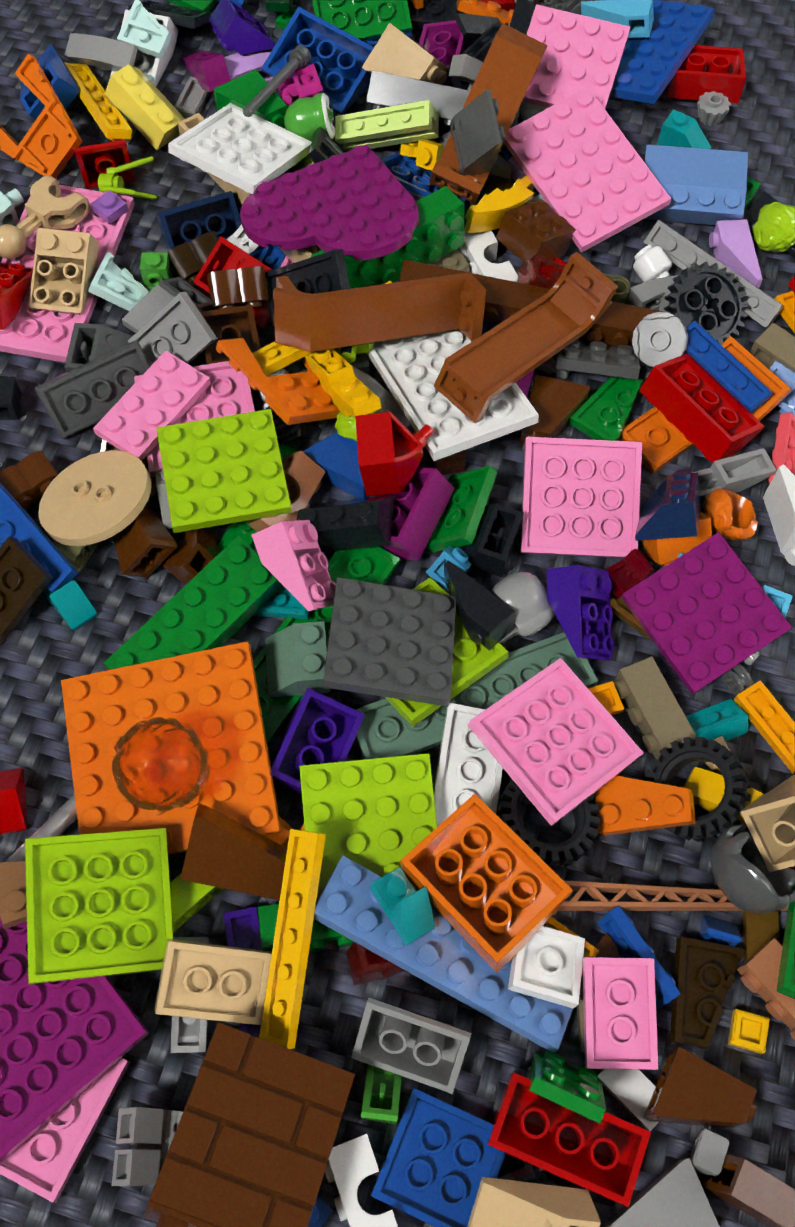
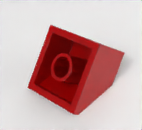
(96, 158)

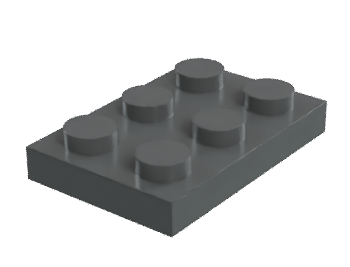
(599, 359)

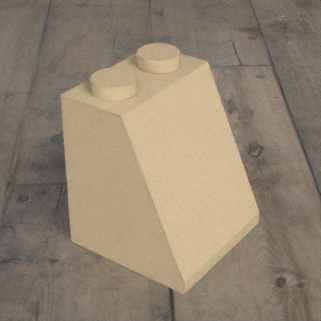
(403, 57)
(773, 825)

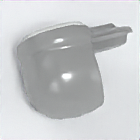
(529, 600)

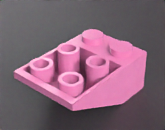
(297, 562)

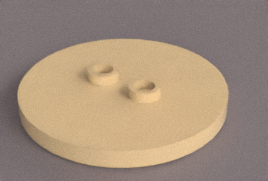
(95, 498)

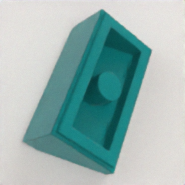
(719, 720)

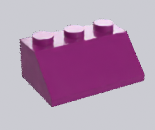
(443, 42)
(417, 513)

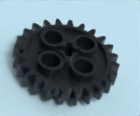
(723, 294)

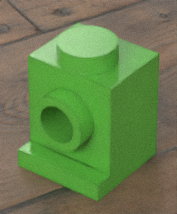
(154, 268)

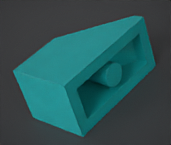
(682, 131)

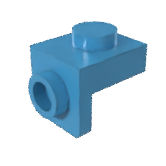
(456, 557)

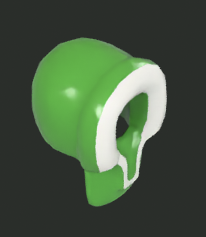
(308, 114)

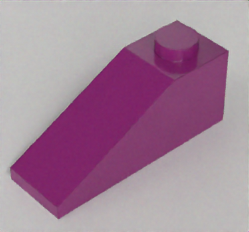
(208, 69)

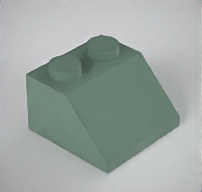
(296, 659)

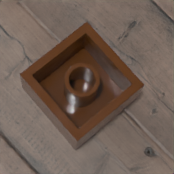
(534, 231)
(230, 324)

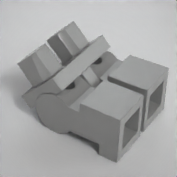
(150, 1137)

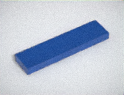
(725, 368)

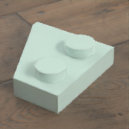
(144, 31)
(116, 284)

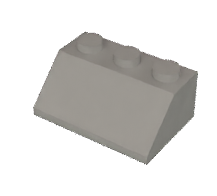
(411, 1045)

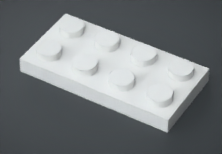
(464, 765)

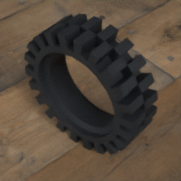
(734, 777)
(552, 854)

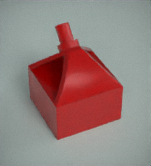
(388, 452)

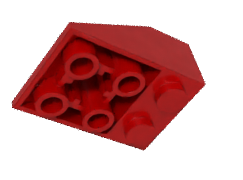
(229, 256)
(13, 287)

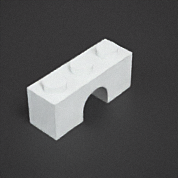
(480, 250)
(349, 1166)

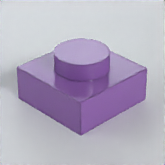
(109, 207)

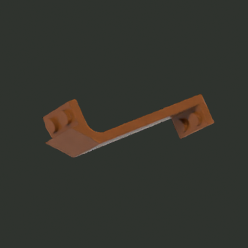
(507, 73)
(377, 312)
(526, 338)

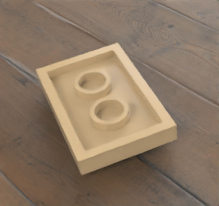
(213, 982)

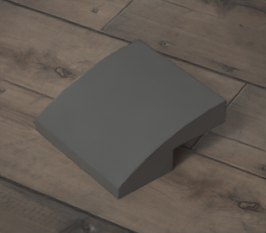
(198, 295)

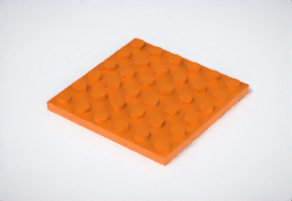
(207, 691)

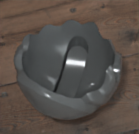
(744, 876)

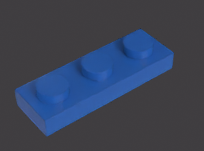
(631, 945)

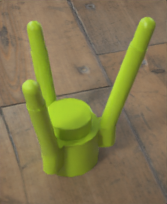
(115, 183)

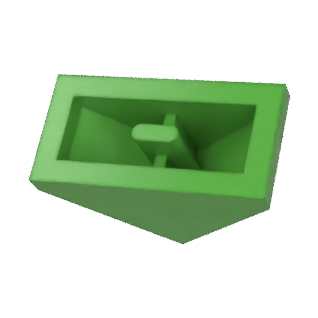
(381, 1096)

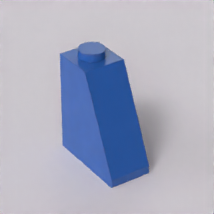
(340, 461)

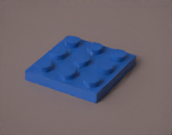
(437, 1162)

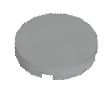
(659, 338)

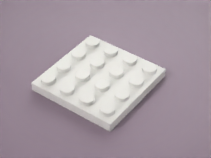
(240, 148)

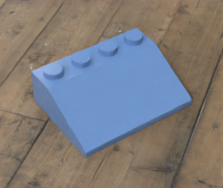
(701, 183)

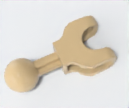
(46, 211)

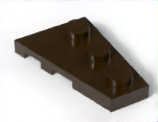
(703, 977)

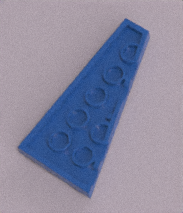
(18, 524)

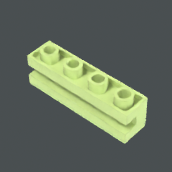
(387, 125)

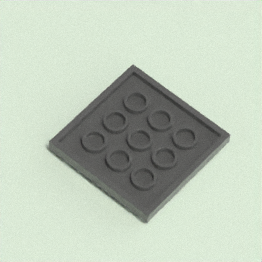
(391, 642)

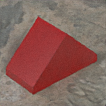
(12, 801)

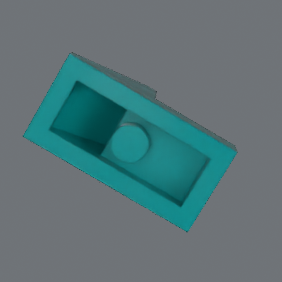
(71, 605)
(406, 908)

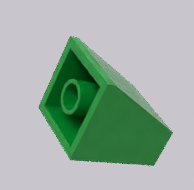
(243, 90)

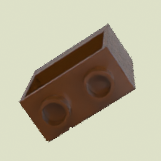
(250, 1137)

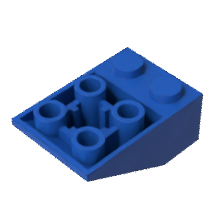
(59, 78)

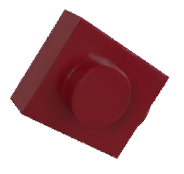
(629, 572)

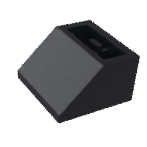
(494, 539)

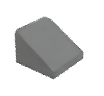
(709, 1152)

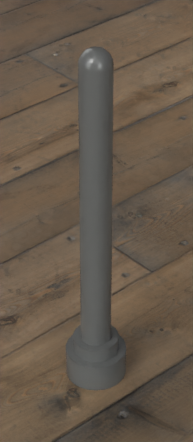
(298, 58)

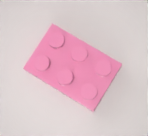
(619, 1013)

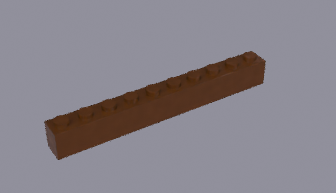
(508, 297)

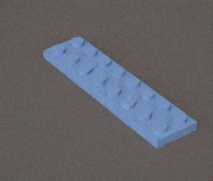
(437, 958)

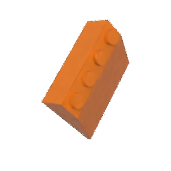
(485, 881)

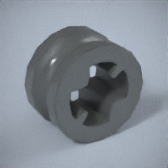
(737, 679)

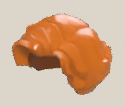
(730, 514)

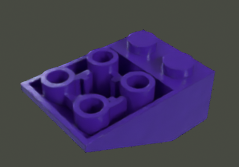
(583, 609)

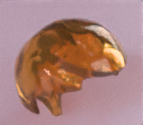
(160, 764)

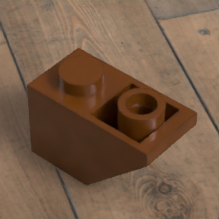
(192, 554)

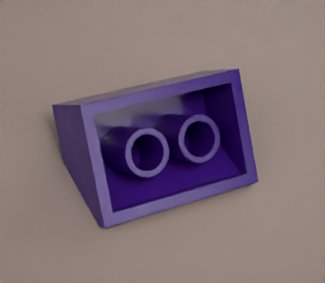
(239, 29)
(316, 734)

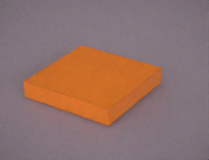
(659, 439)

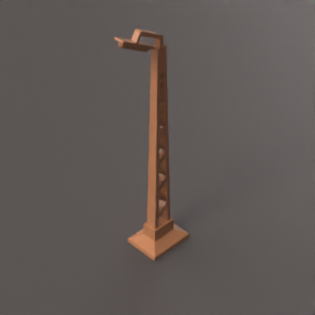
(642, 903)

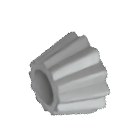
(712, 107)

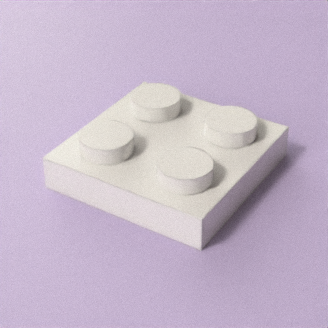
(549, 967)

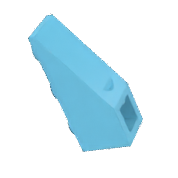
(632, 13)

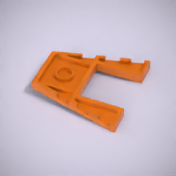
(52, 136)
(291, 396)

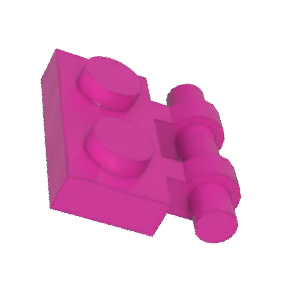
(302, 83)

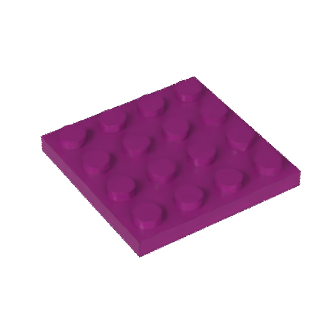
(705, 613)

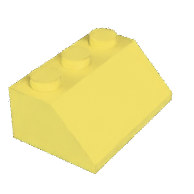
(144, 106)

